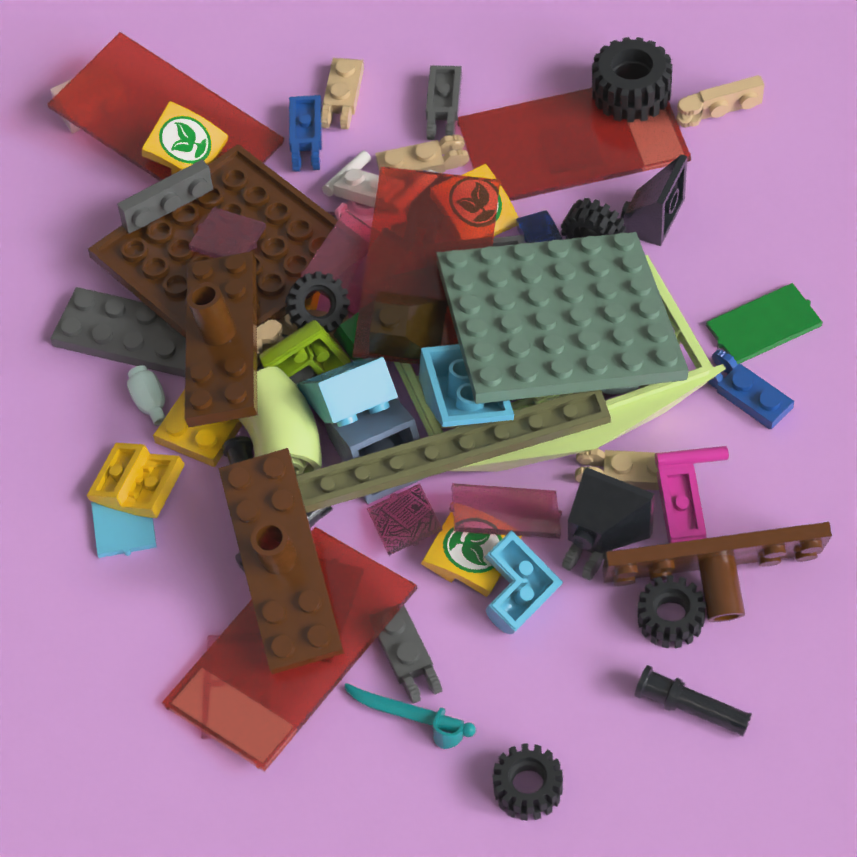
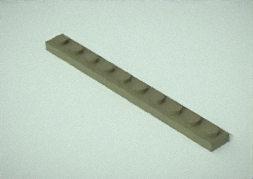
(452, 449)

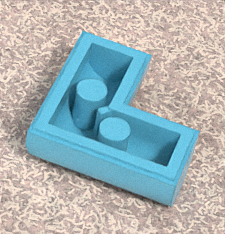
(529, 582)

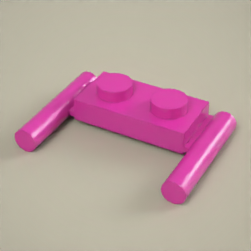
(680, 491)

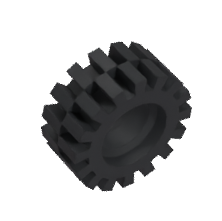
(591, 220)
(323, 283)
(671, 593)
(522, 761)

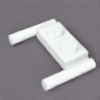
(354, 183)

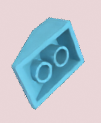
(350, 390)
(449, 390)

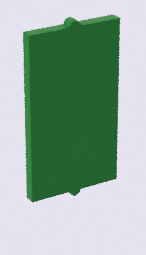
(764, 323)

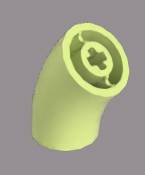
(284, 421)

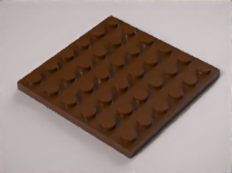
(156, 256)

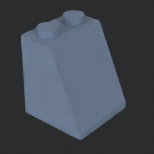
(373, 434)

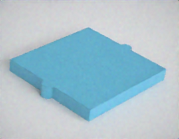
(121, 532)

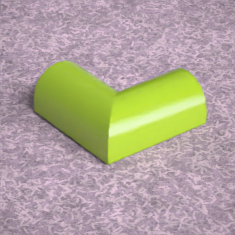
(305, 347)

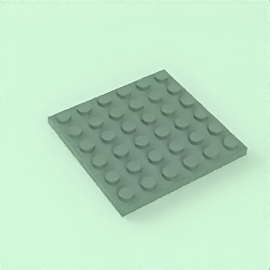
(559, 317)

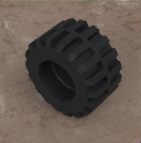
(626, 97)

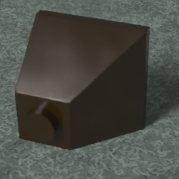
(406, 324)

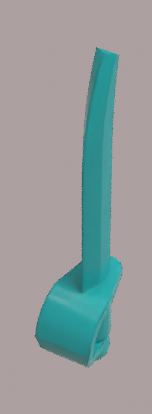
(436, 719)

